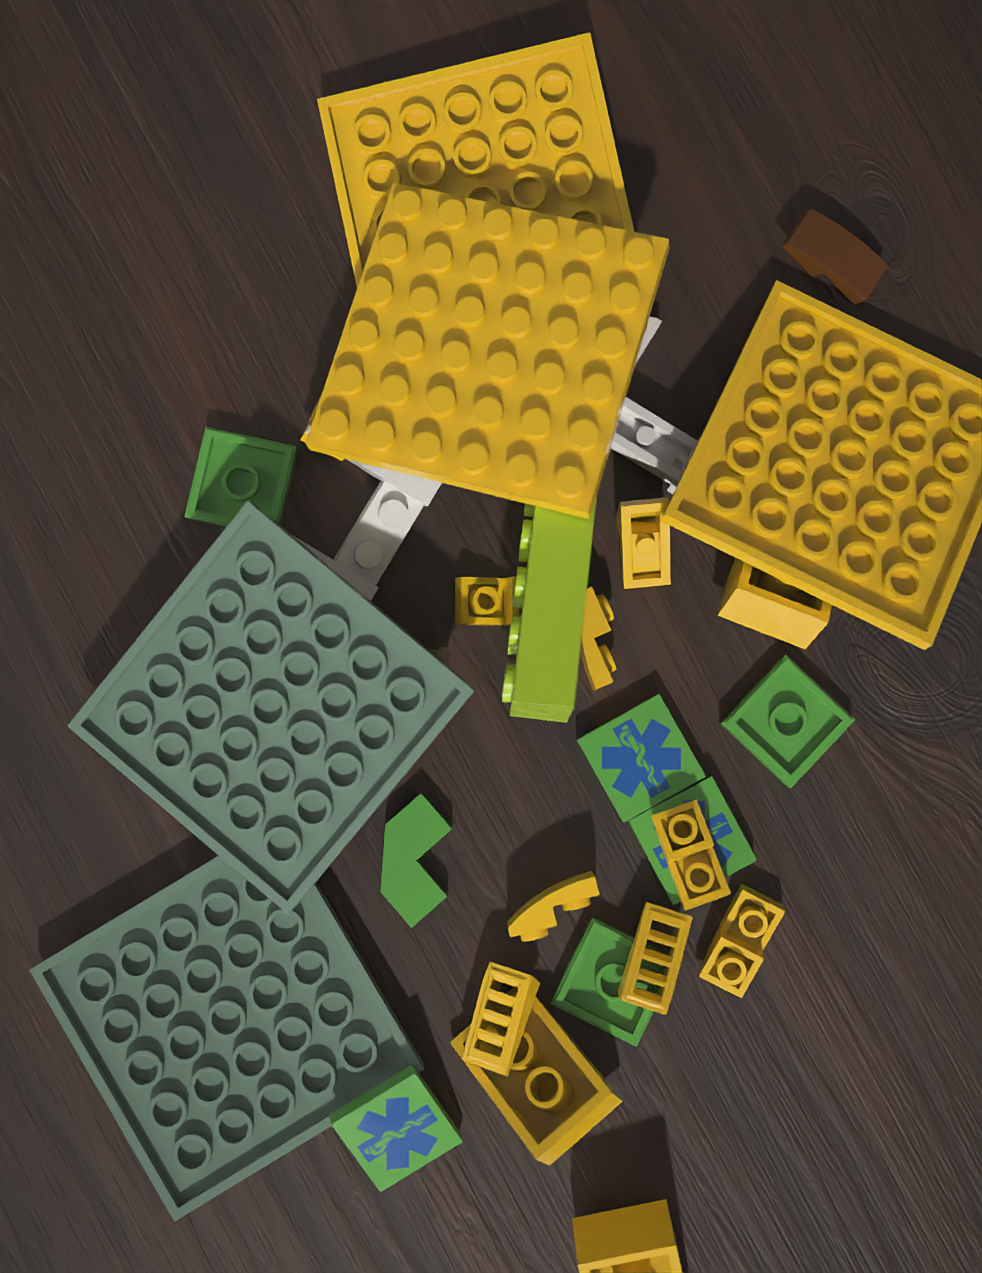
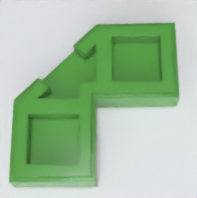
(403, 877)

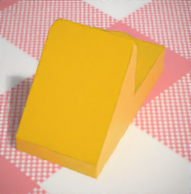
(644, 543)

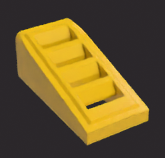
(627, 991)
(484, 1013)

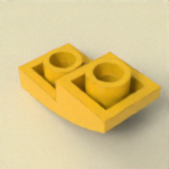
(485, 601)
(596, 659)
(690, 855)
(538, 914)
(740, 940)

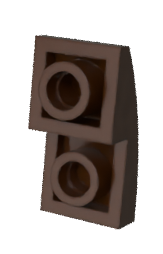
(830, 249)

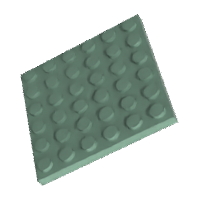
(270, 707)
(222, 1027)

